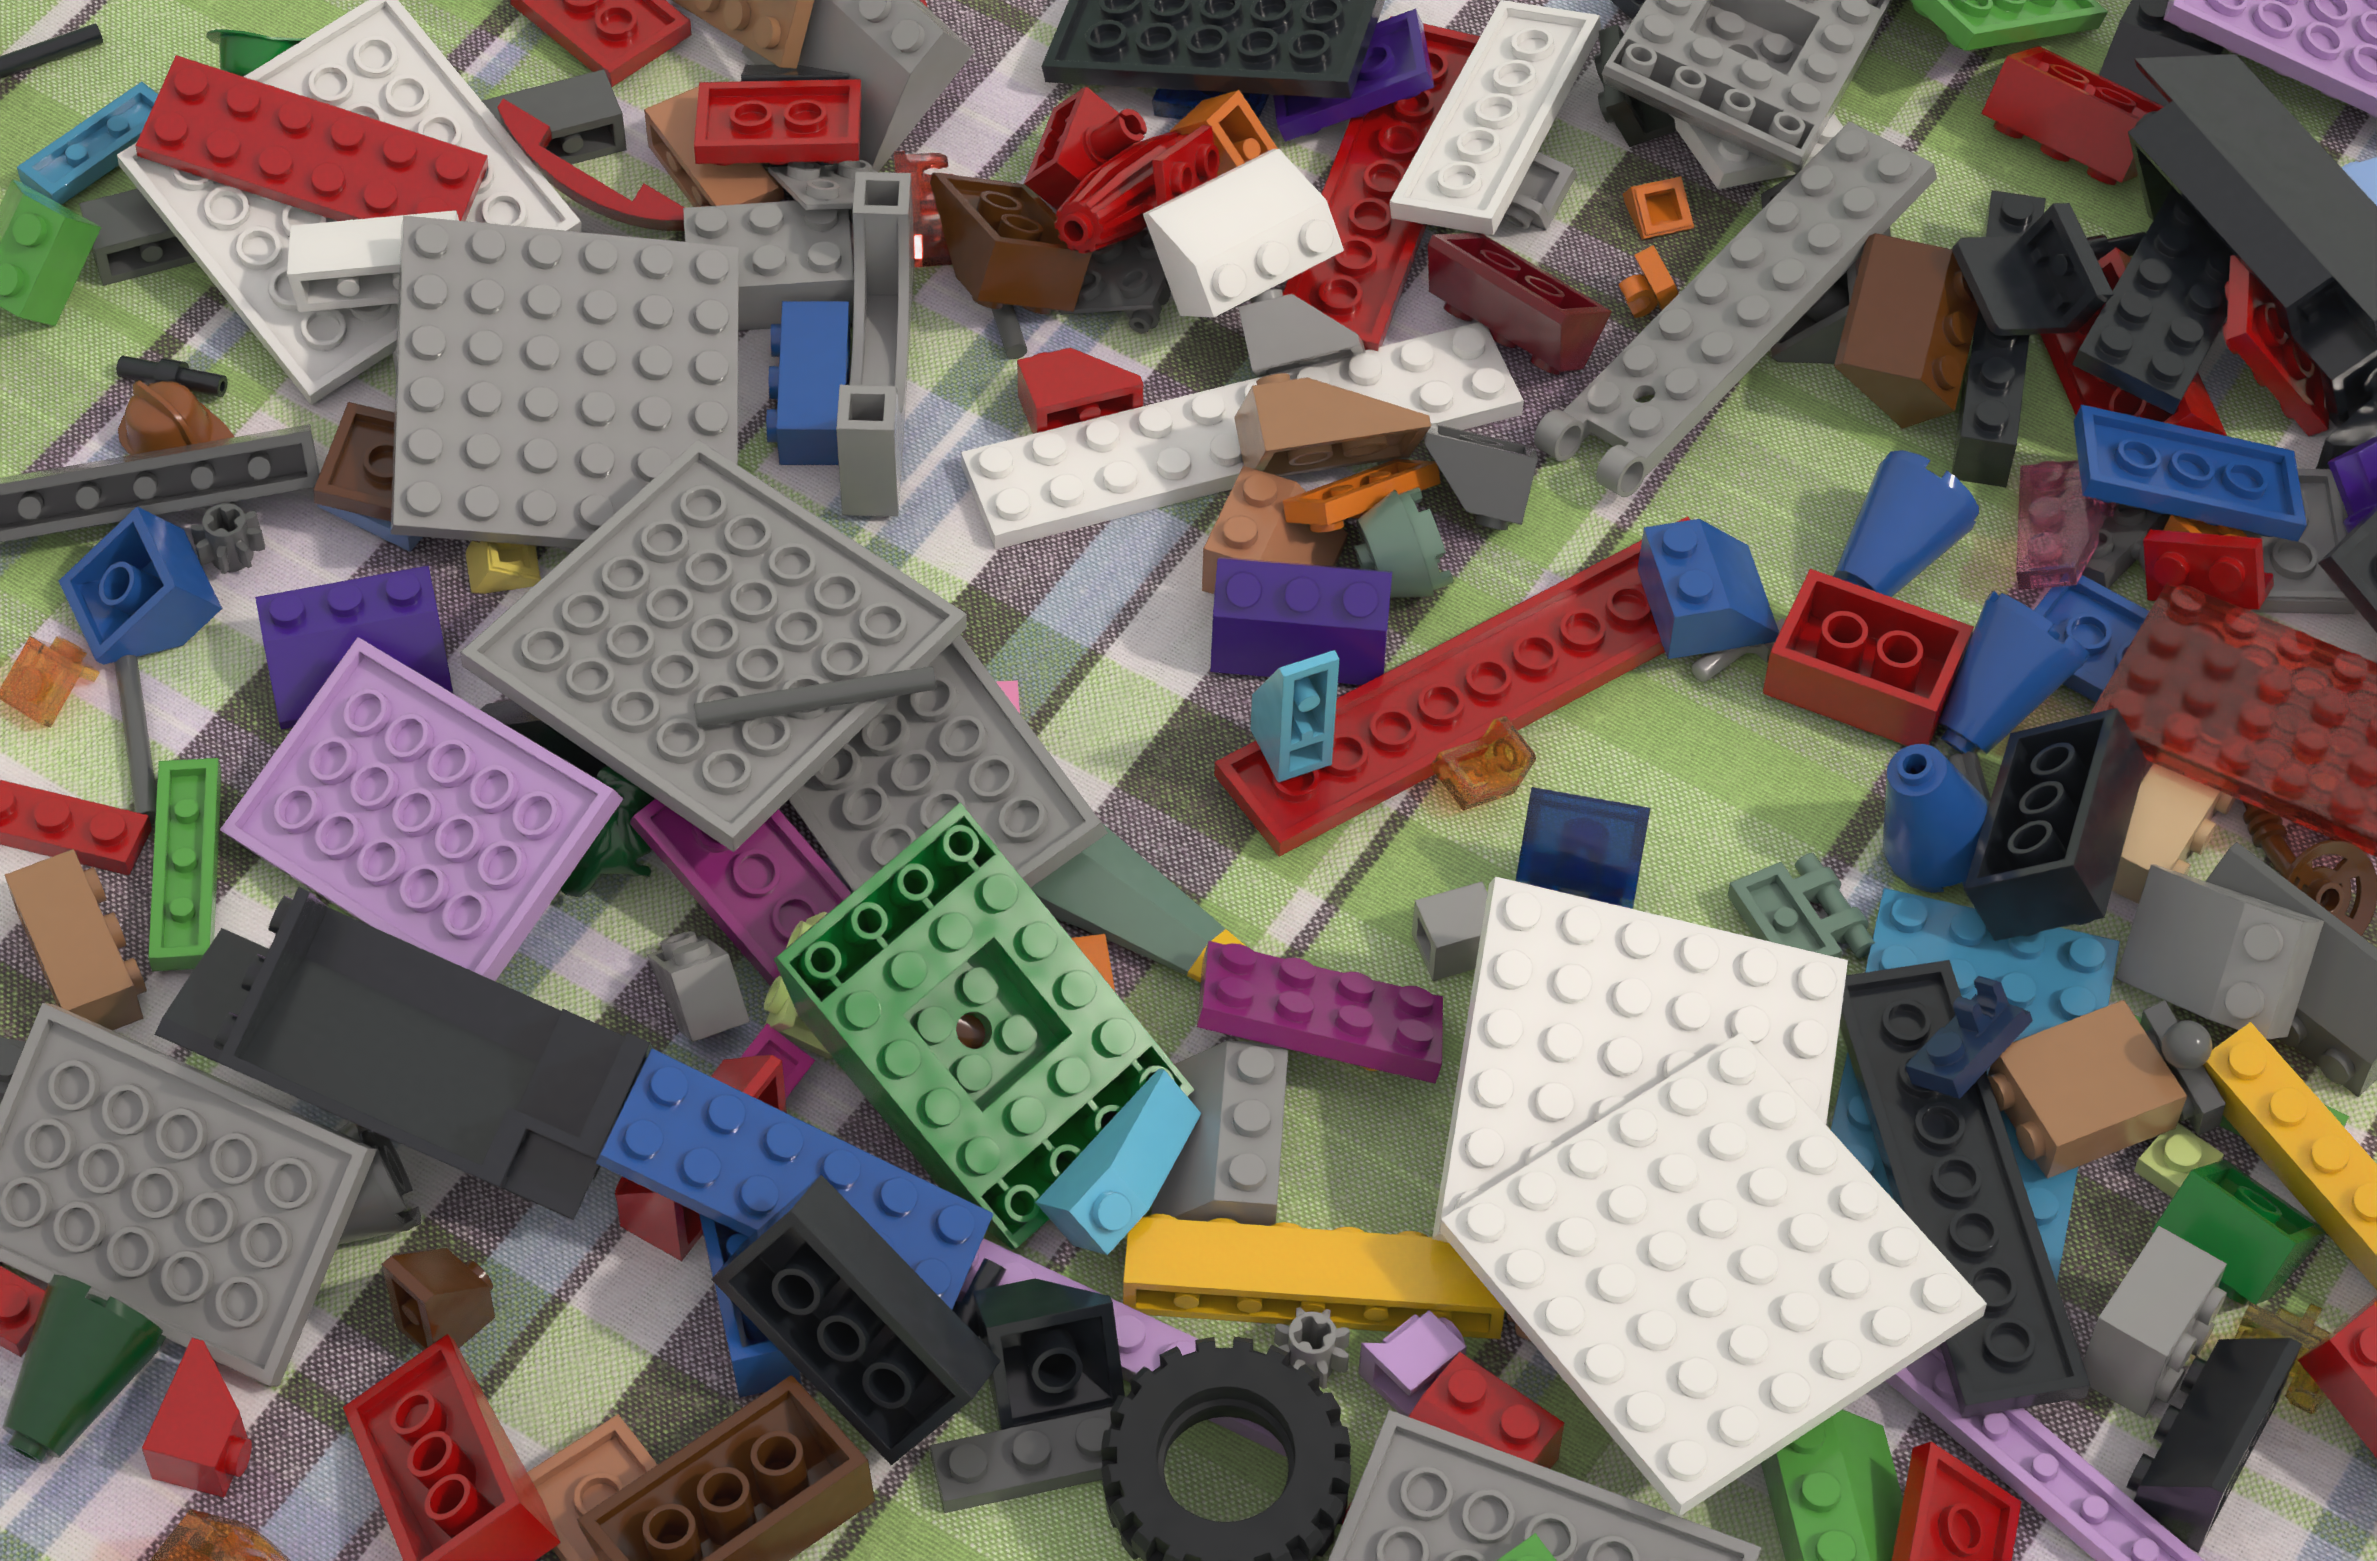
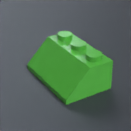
(1836, 1492)

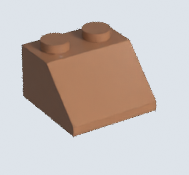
(1256, 528)

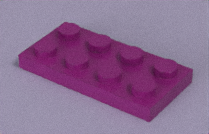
(751, 892)
(1321, 1011)

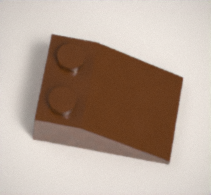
(1007, 245)

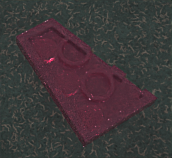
(2056, 525)

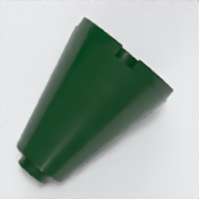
(75, 1366)

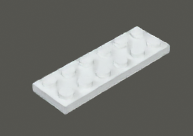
(1495, 117)

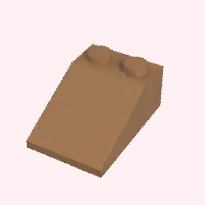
(1317, 427)

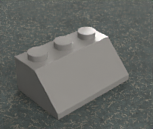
(1235, 1147)

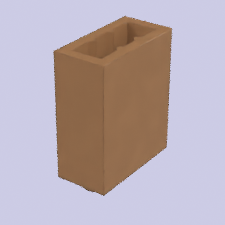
(2086, 1089)

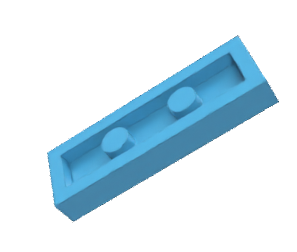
(89, 148)

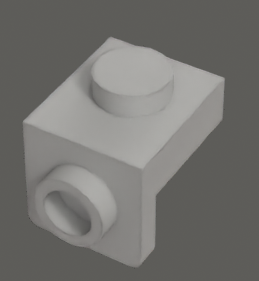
(1540, 192)

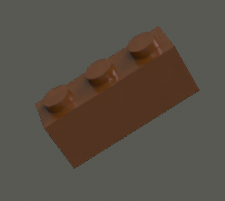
(1908, 329)

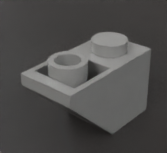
(698, 985)

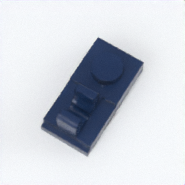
(1969, 1042)

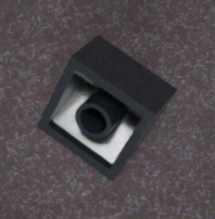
(2147, 35)

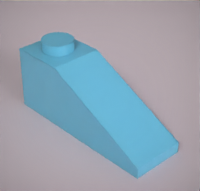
(1296, 716)
(1122, 1167)

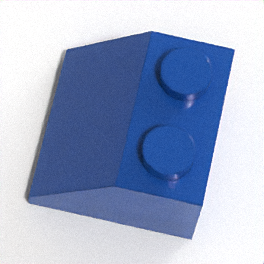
(139, 589)
(1703, 589)

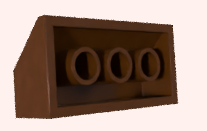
(741, 1491)

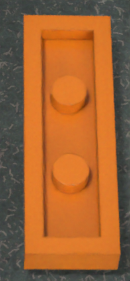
(1356, 494)

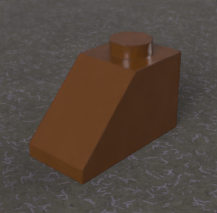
(438, 1296)

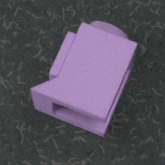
(1410, 1359)

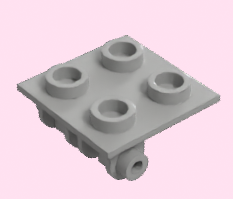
(821, 185)

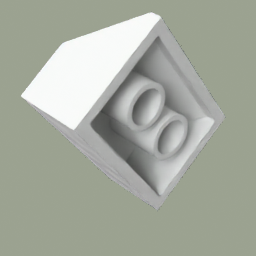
(1241, 234)

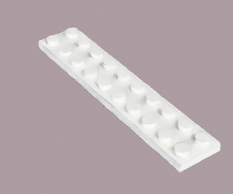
(1192, 443)

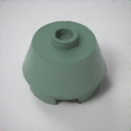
(1403, 542)

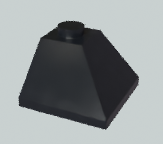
(1052, 1348)

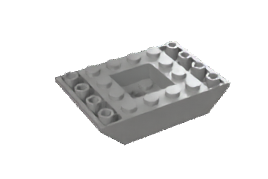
(1747, 67)

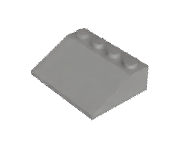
(897, 53)

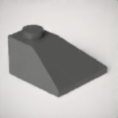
(1485, 473)

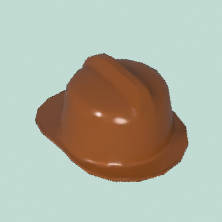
(166, 418)

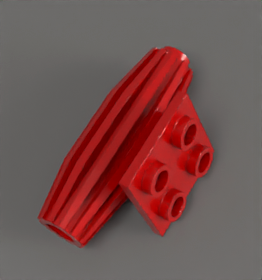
(1113, 197)

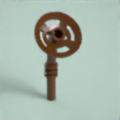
(2323, 884)

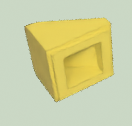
(501, 566)

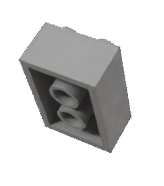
(781, 254)

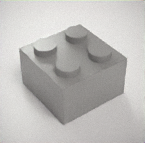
(2155, 1323)

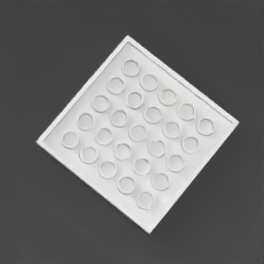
(377, 67)
(1601, 1003)
(1711, 1271)

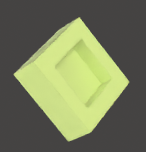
(2173, 1157)

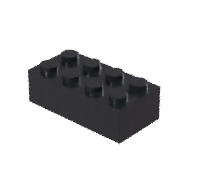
(2056, 825)
(856, 1320)

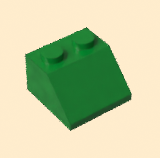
(2242, 1226)

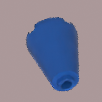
(1905, 524)
(2005, 674)
(1930, 819)

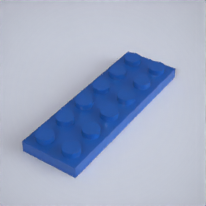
(749, 1160)

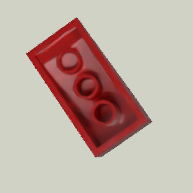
(447, 1465)

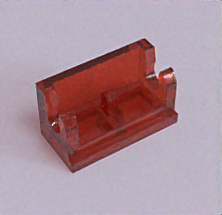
(929, 238)

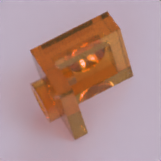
(45, 678)
(1485, 767)

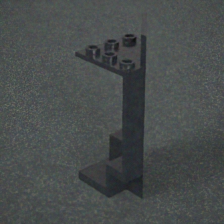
(2274, 206)
(412, 1049)

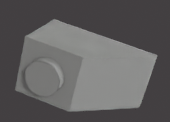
(1291, 334)

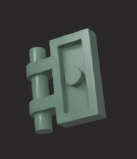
(1780, 910)

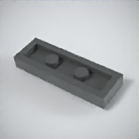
(1020, 1460)

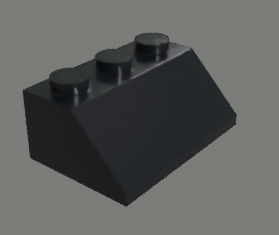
(2212, 1434)

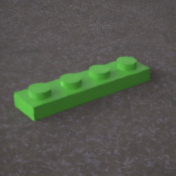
(184, 863)

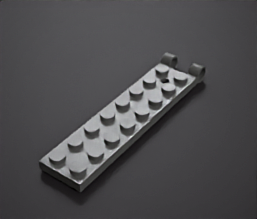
(1738, 306)

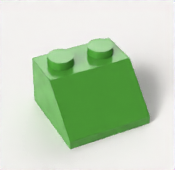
(40, 253)

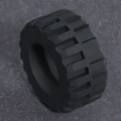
(1218, 1385)

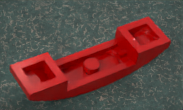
(648, 208)

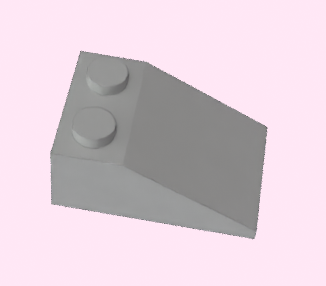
(2219, 952)

